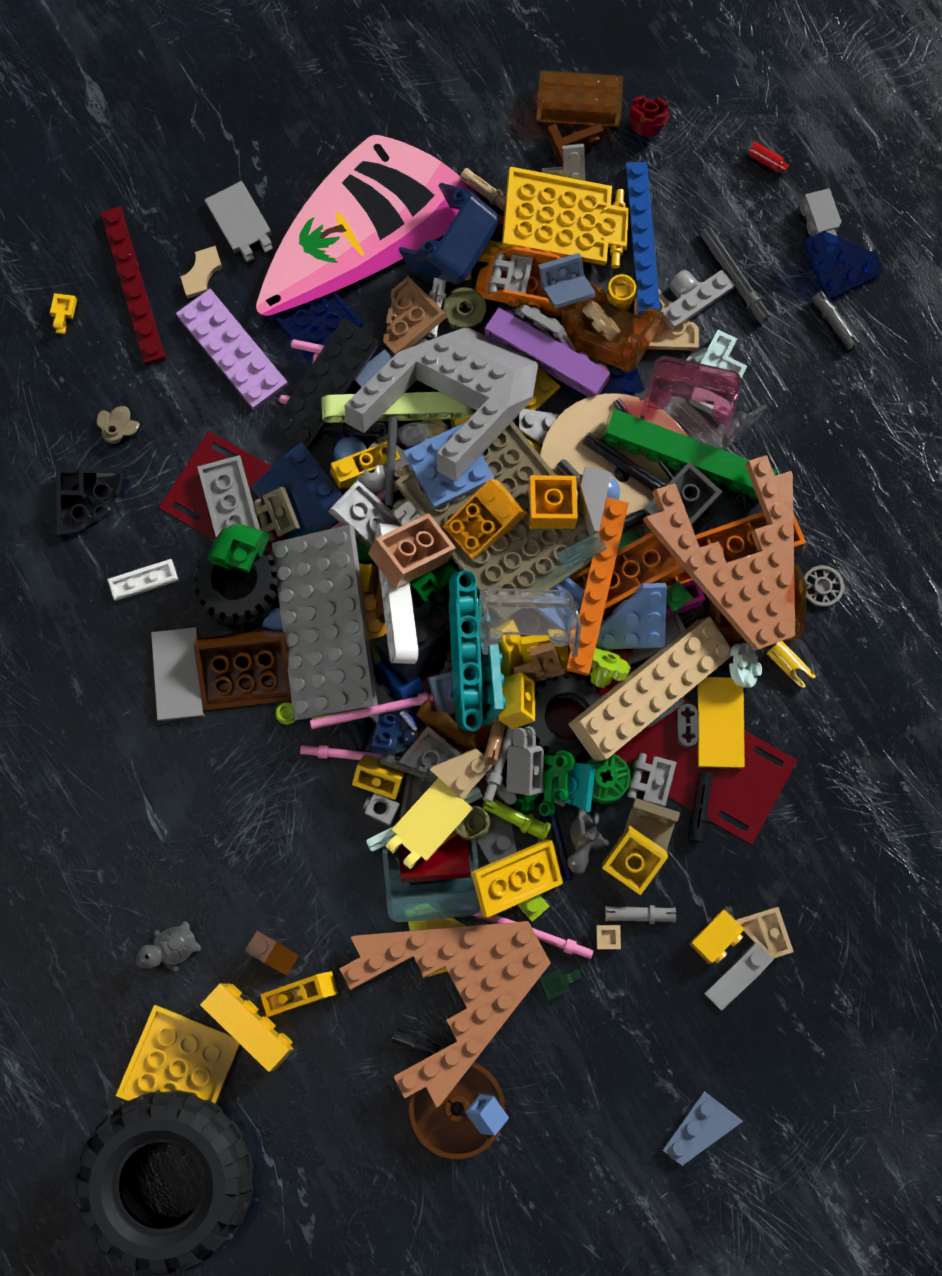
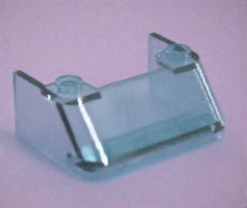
(429, 900)

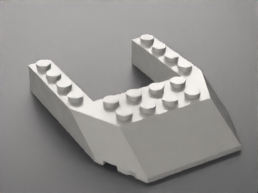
(466, 368)

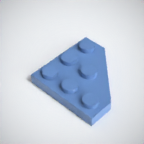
(636, 621)

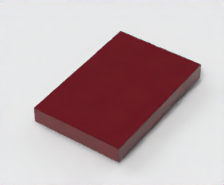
(448, 862)

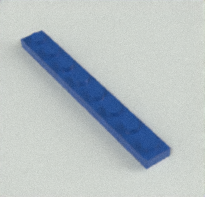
(642, 236)

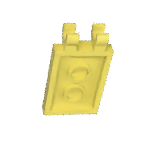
(429, 823)

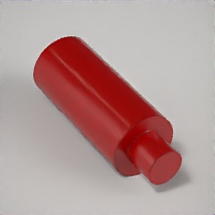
(767, 157)

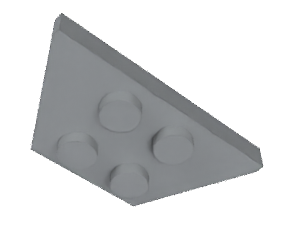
(543, 323)

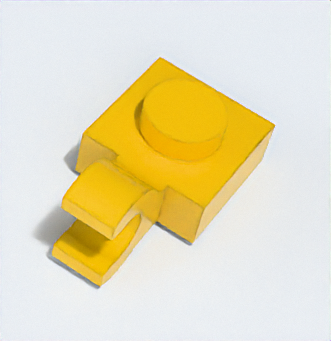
(62, 308)

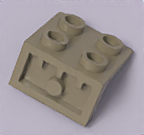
(652, 821)

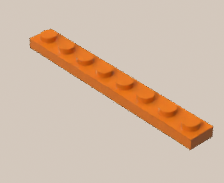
(598, 585)

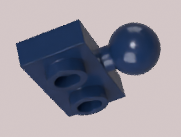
(388, 733)

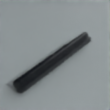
(622, 462)

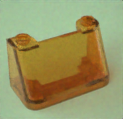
(628, 346)

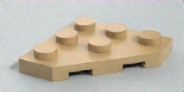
(682, 338)

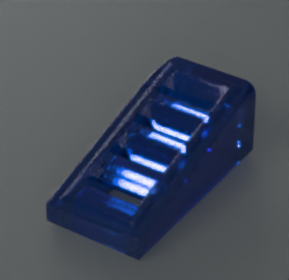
(412, 719)

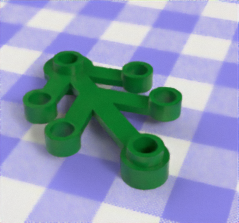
(562, 763)

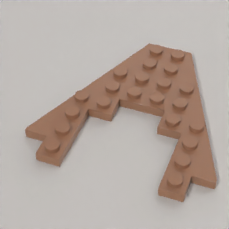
(750, 591)
(491, 971)

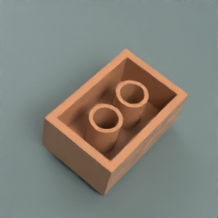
(411, 550)

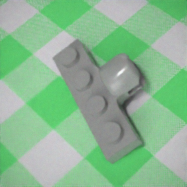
(694, 296)

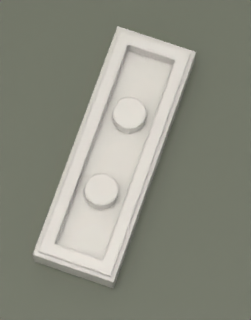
(143, 580)

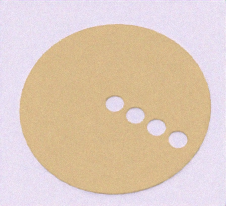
(590, 415)

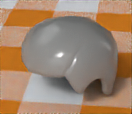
(374, 481)

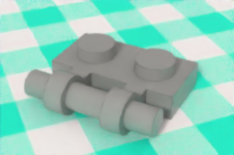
(518, 273)
(658, 782)

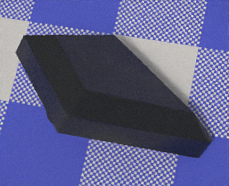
(359, 731)

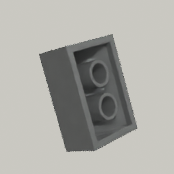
(695, 491)

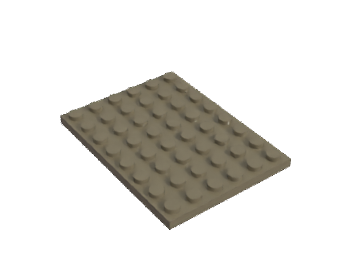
(523, 555)

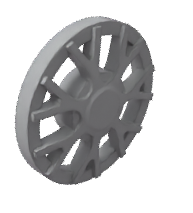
(823, 586)

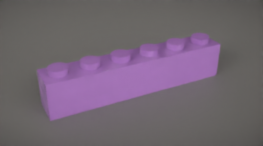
(553, 357)

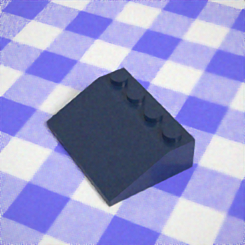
(307, 487)

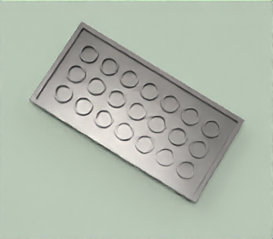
(324, 623)

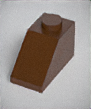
(272, 953)

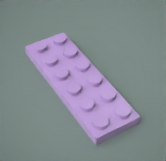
(232, 349)

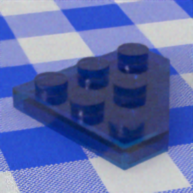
(840, 263)

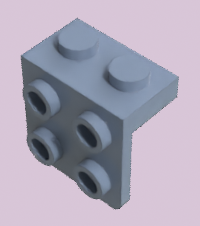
(565, 281)

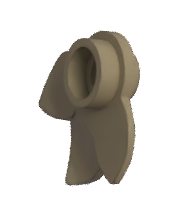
(116, 421)

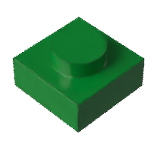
(677, 597)

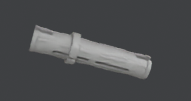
(640, 914)

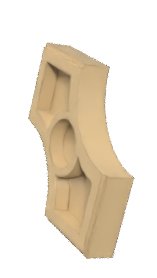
(197, 278)

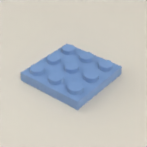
(437, 486)

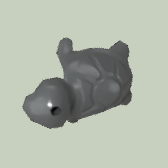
(584, 839)
(170, 947)

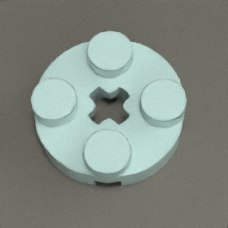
(744, 666)

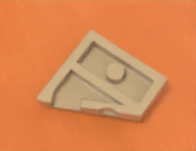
(462, 771)
(768, 931)

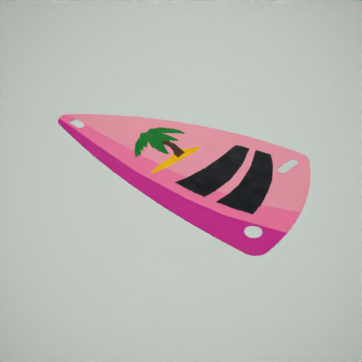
(360, 222)

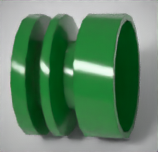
(611, 790)

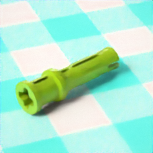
(526, 822)

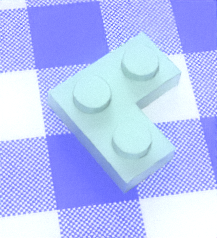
(719, 351)

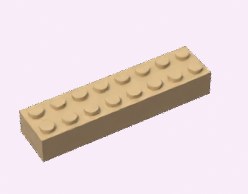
(651, 689)

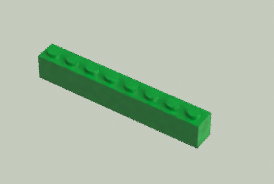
(677, 451)

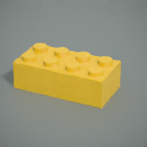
(247, 1027)

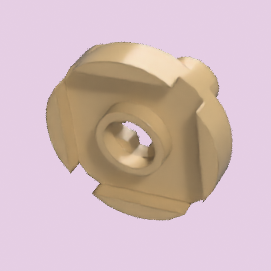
(601, 321)

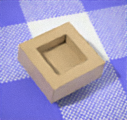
(608, 937)

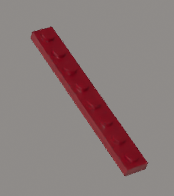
(133, 286)

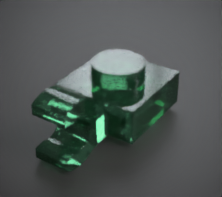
(556, 983)

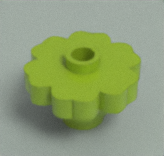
(607, 667)

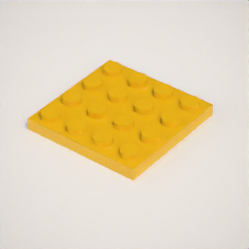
(179, 1056)

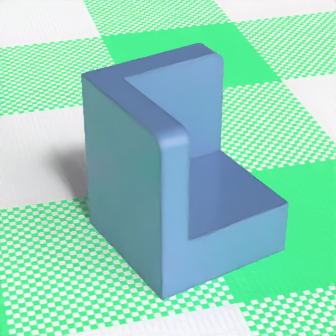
(487, 1115)

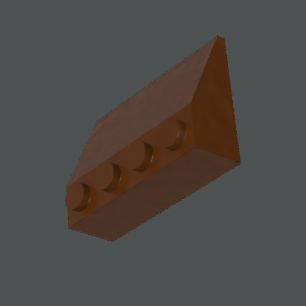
(242, 669)

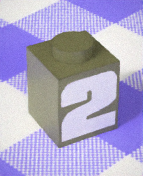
(404, 512)

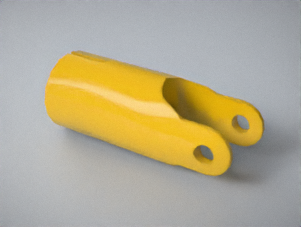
(788, 662)

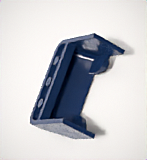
(461, 244)

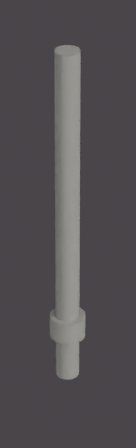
(495, 778)

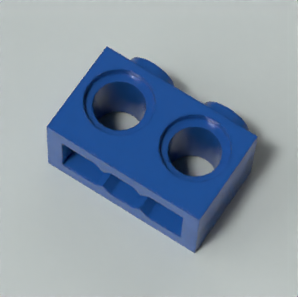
(396, 684)

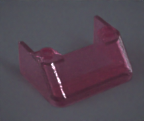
(695, 383)

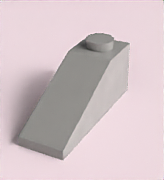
(592, 496)
(739, 975)

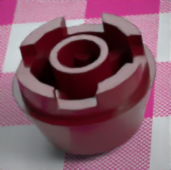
(648, 116)

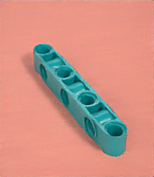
(465, 650)

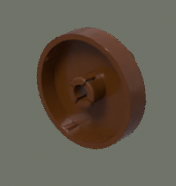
(453, 1134)

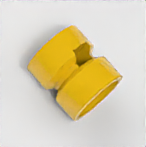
(621, 292)

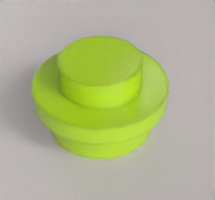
(284, 713)

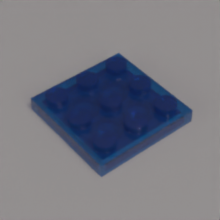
(316, 320)

